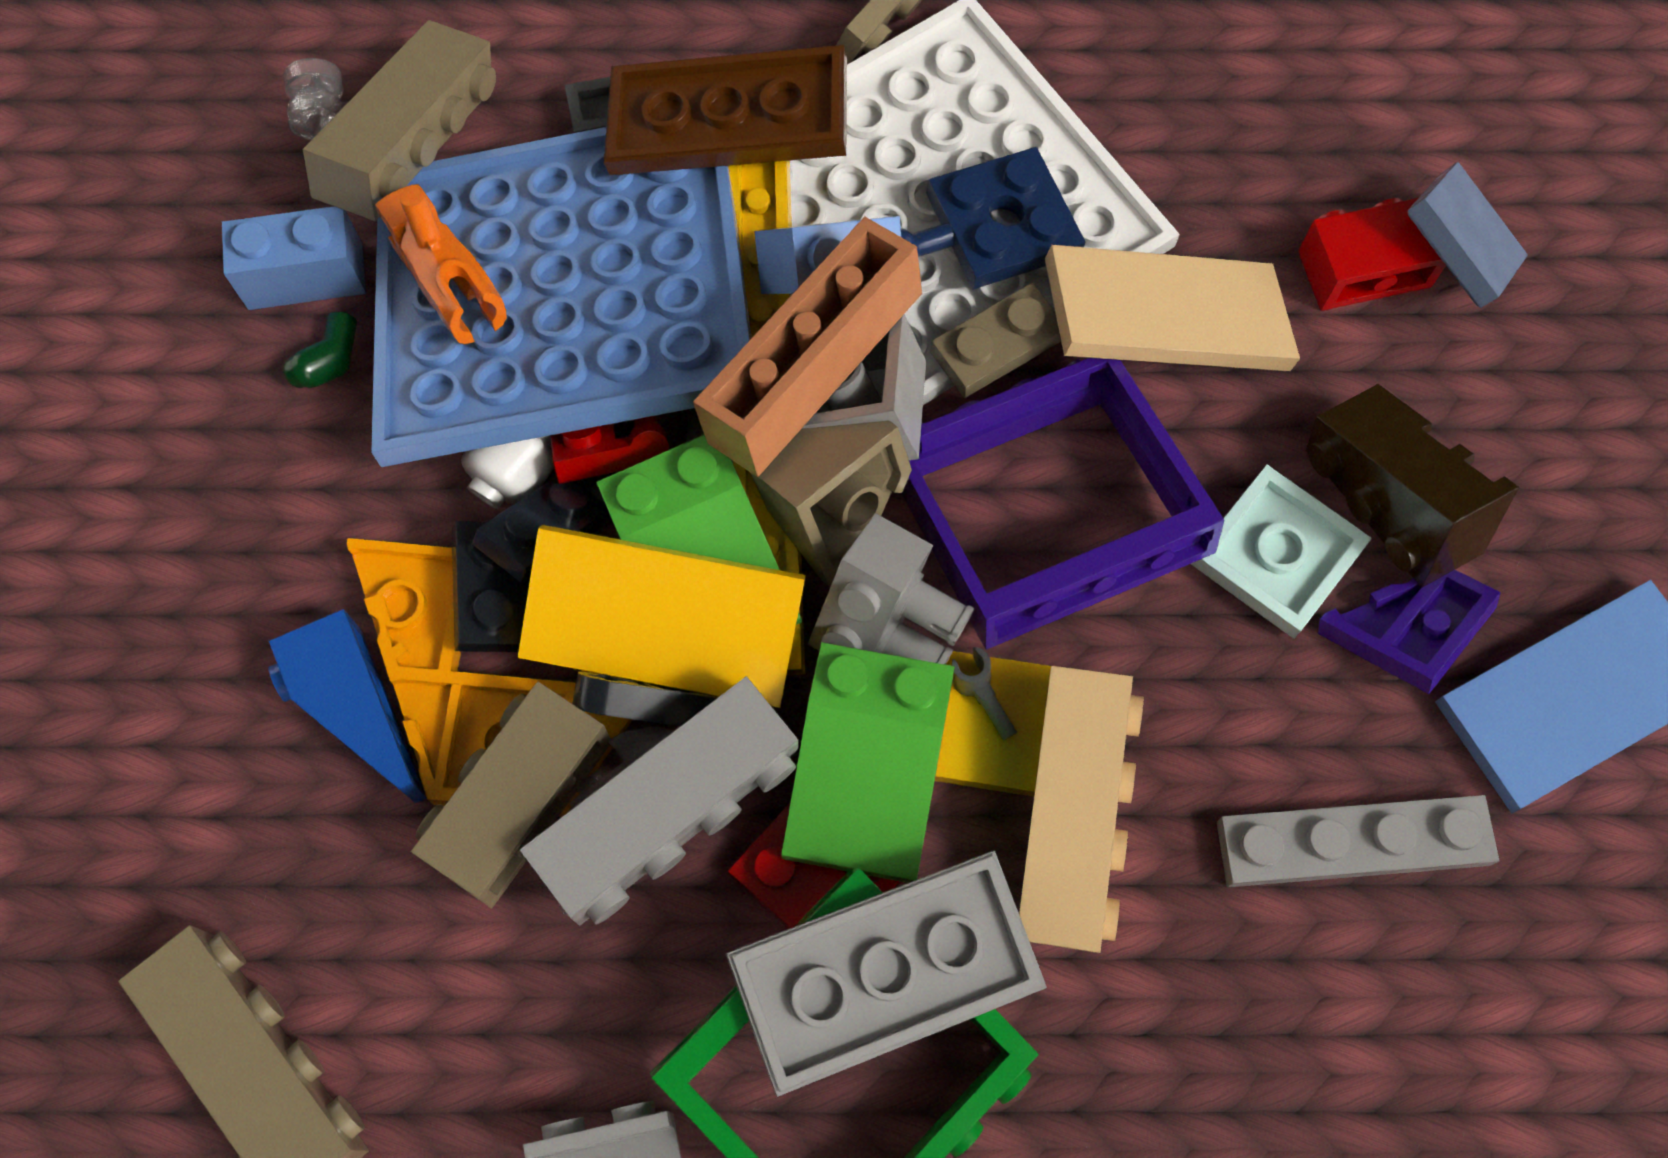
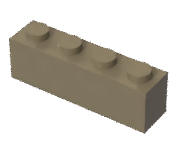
(399, 119)
(237, 1054)

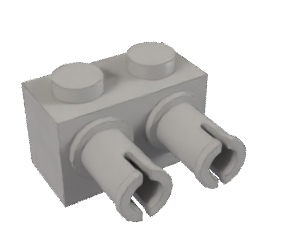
(879, 587)

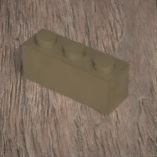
(511, 793)

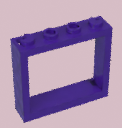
(1096, 574)

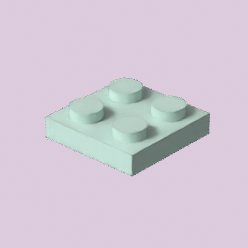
(1282, 551)

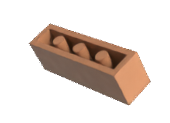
(810, 346)

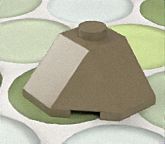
(832, 486)

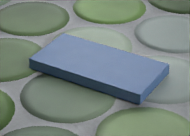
(1567, 699)

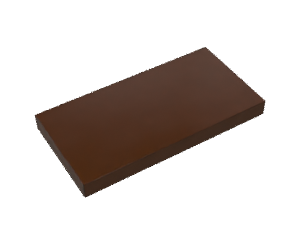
(727, 110)

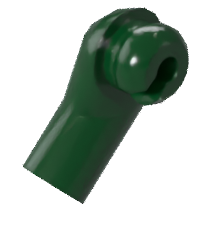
(326, 358)

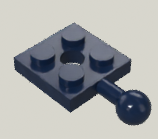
(989, 248)

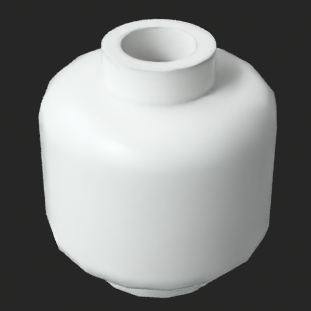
(508, 470)

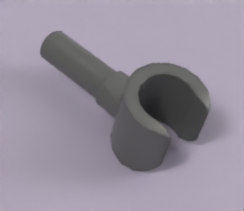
(980, 688)

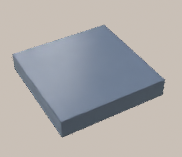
(1468, 235)

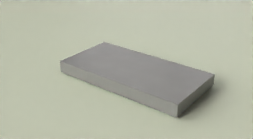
(884, 972)

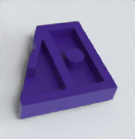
(1414, 628)

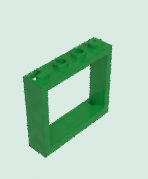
(950, 1134)

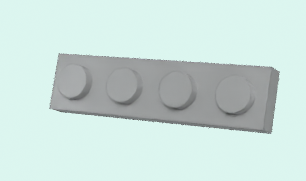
(1356, 841)

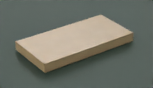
(1169, 309)

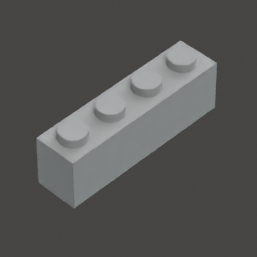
(663, 802)

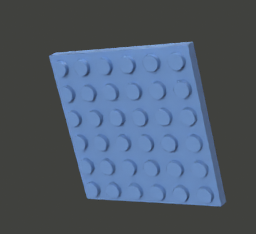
(611, 292)

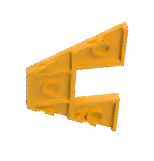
(443, 709)

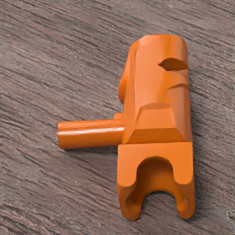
(436, 257)

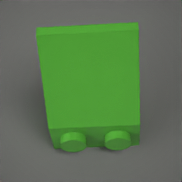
(688, 504)
(867, 762)

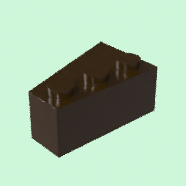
(1407, 484)

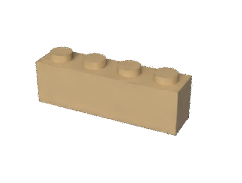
(1076, 809)

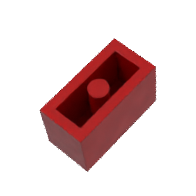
(1367, 255)

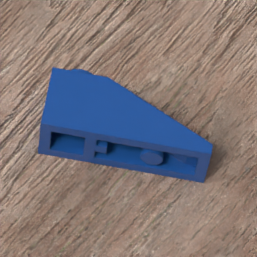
(337, 683)

